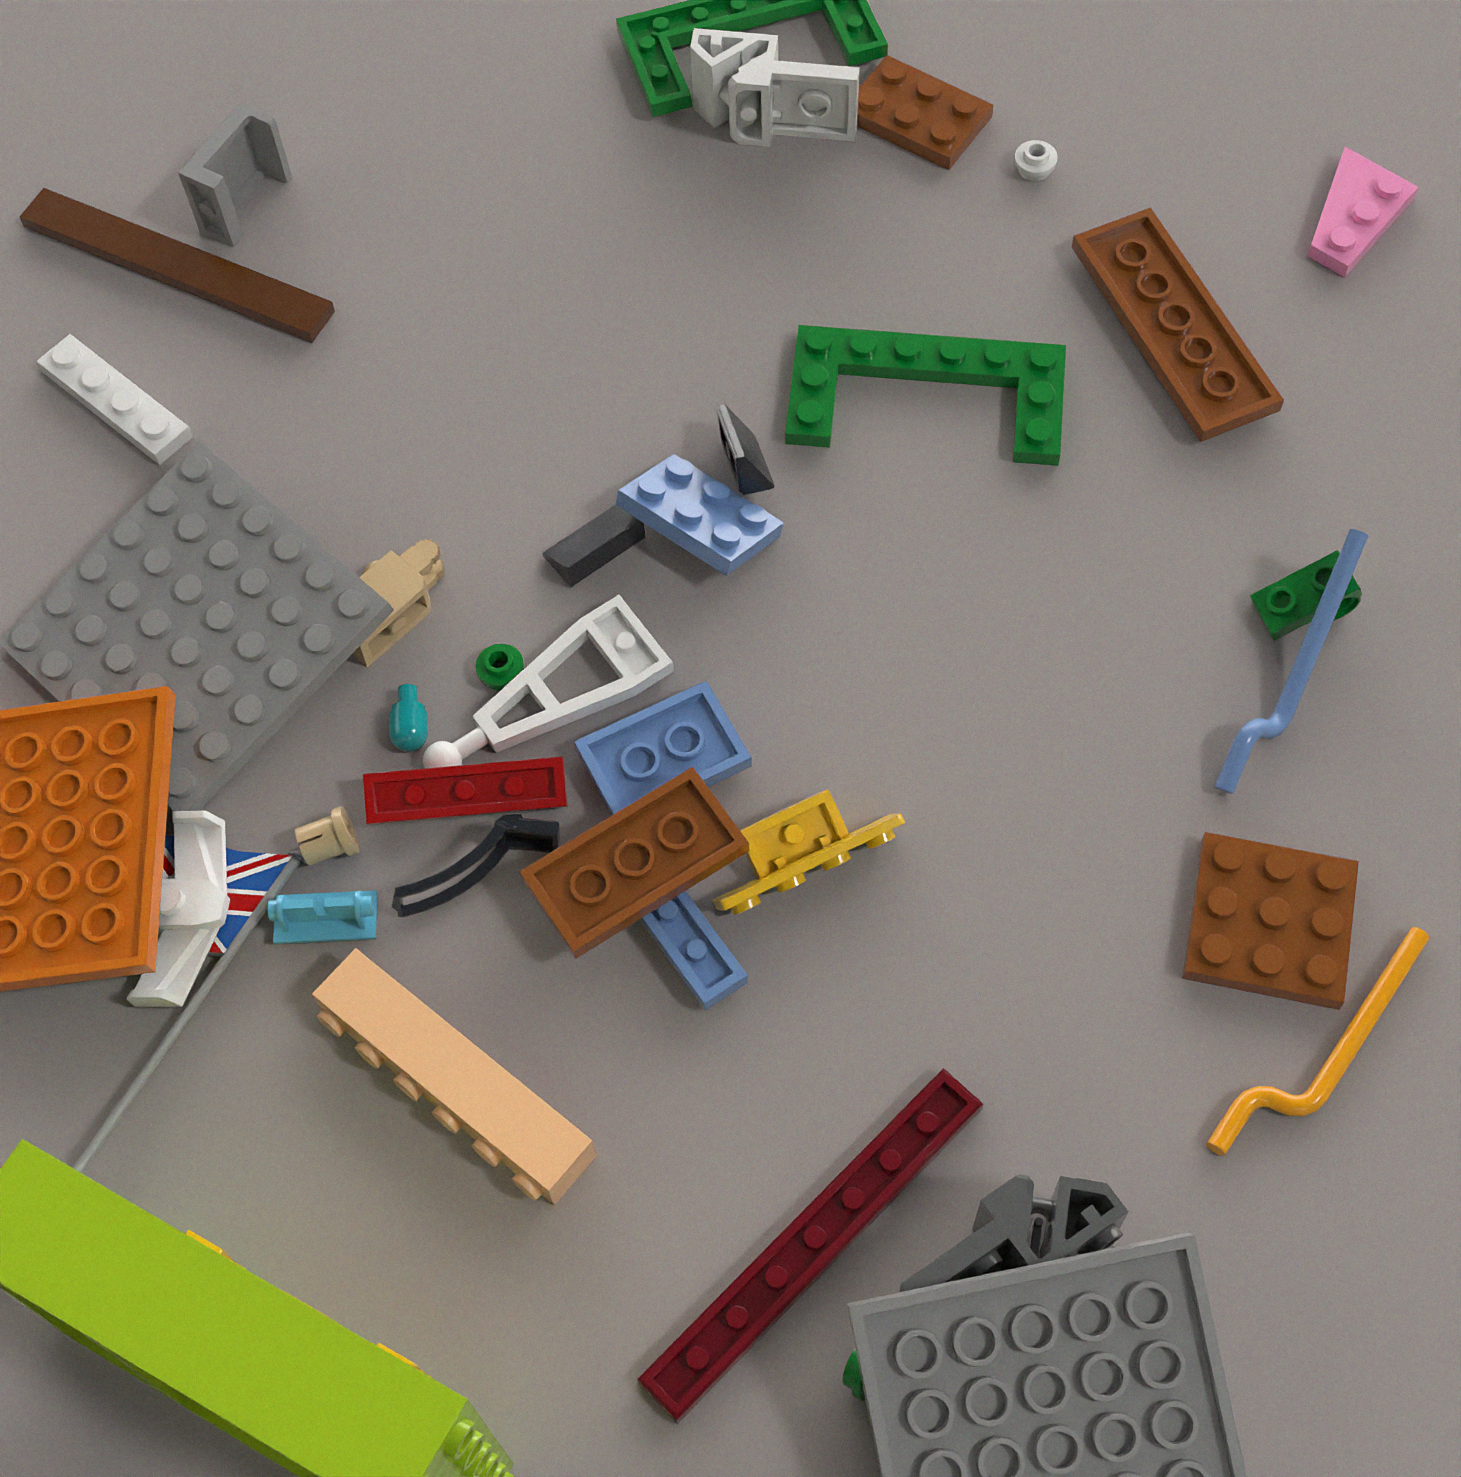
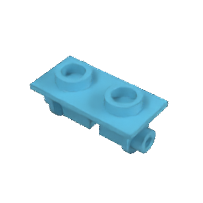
(324, 917)

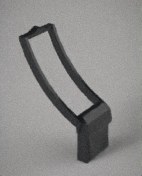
(508, 833)

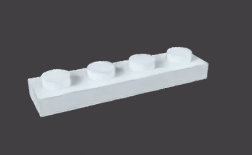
(115, 399)

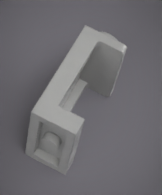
(231, 168)

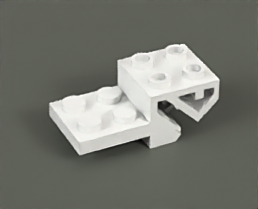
(743, 82)

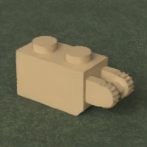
(405, 586)

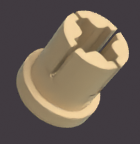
(328, 837)

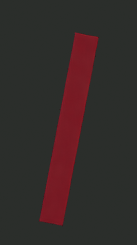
(808, 1246)

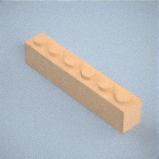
(455, 1077)

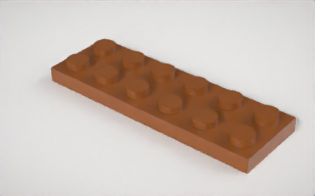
(1177, 324)

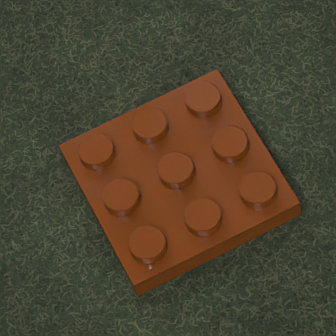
(1271, 920)

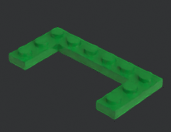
(653, 34)
(1029, 366)

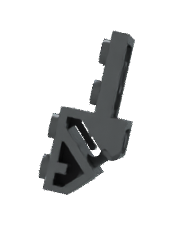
(1079, 1220)

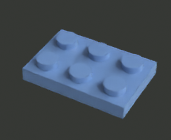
(699, 514)
(660, 744)

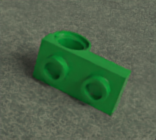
(1295, 598)

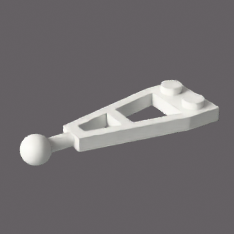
(618, 638)

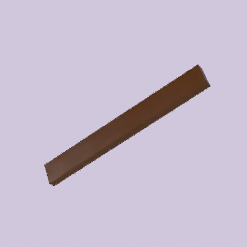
(178, 264)

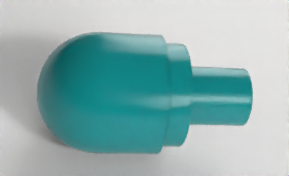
(408, 720)

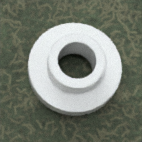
(1035, 160)

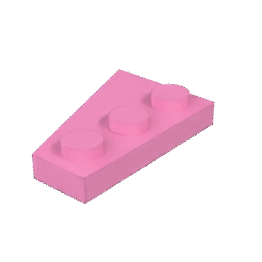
(1357, 211)

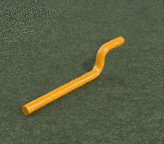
(1336, 1063)

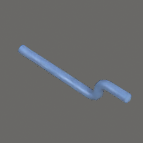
(1301, 668)

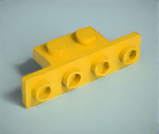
(798, 841)

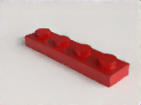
(465, 790)

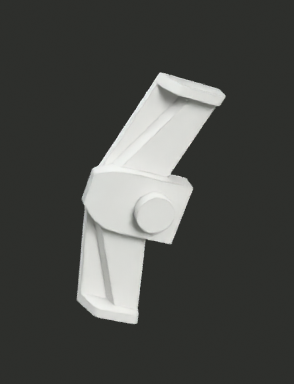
(190, 910)

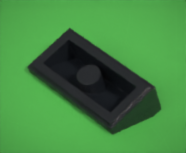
(743, 454)
(595, 544)

